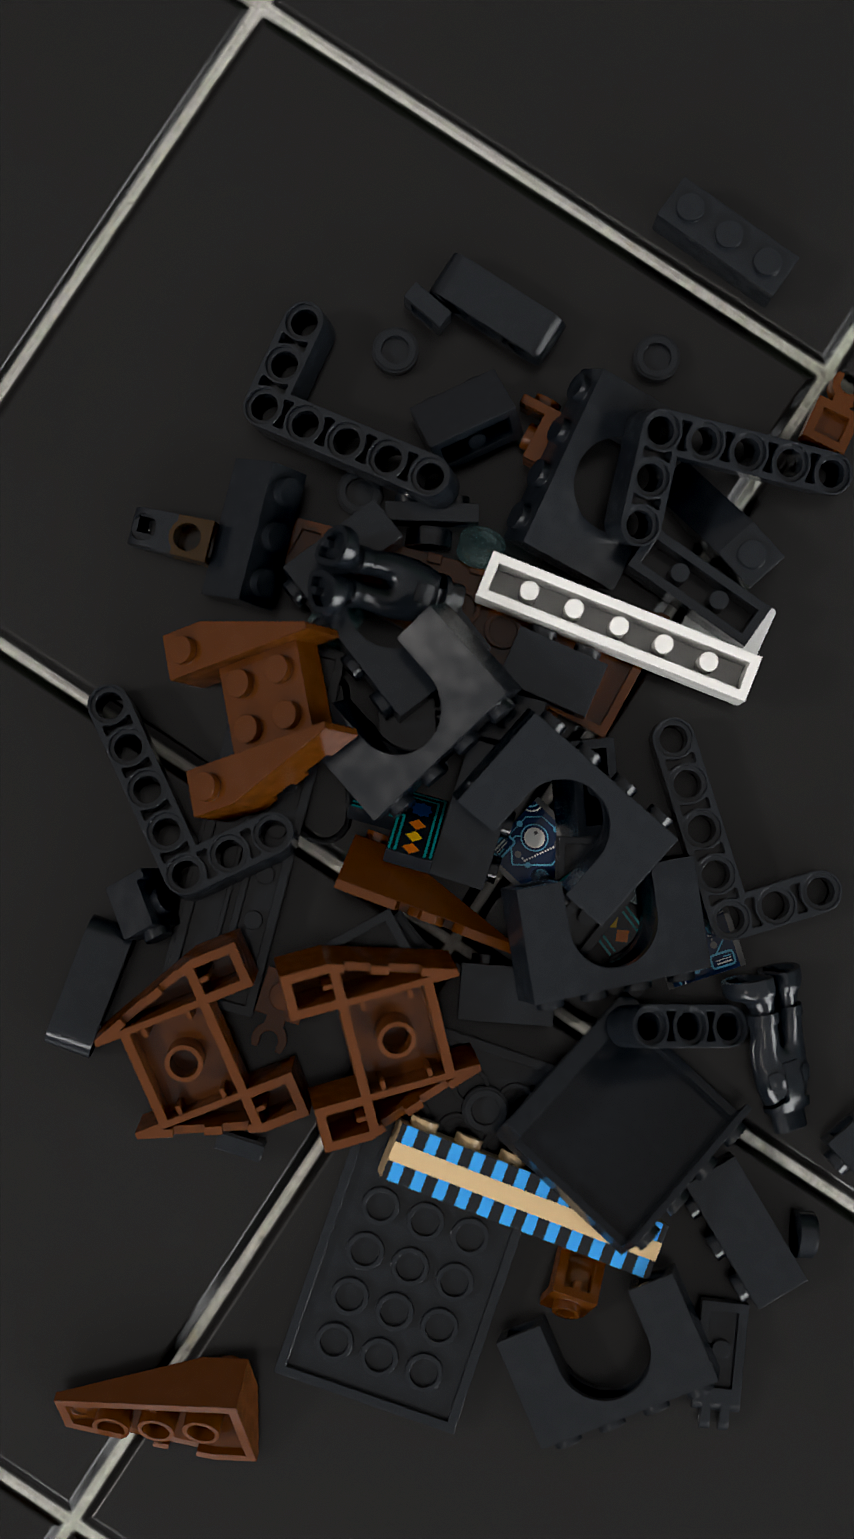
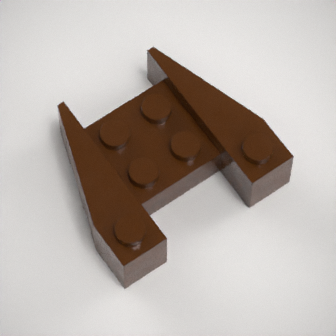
(272, 707)
(389, 1032)
(190, 1057)

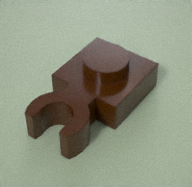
(830, 420)
(273, 1005)

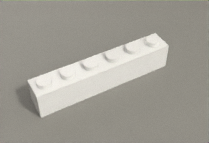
(618, 629)

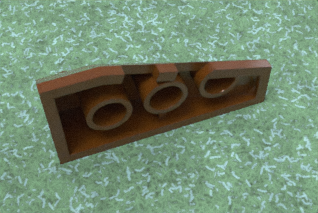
(410, 891)
(189, 1403)

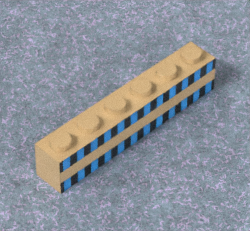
(498, 1190)

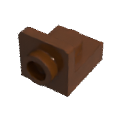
(535, 438)
(573, 1284)

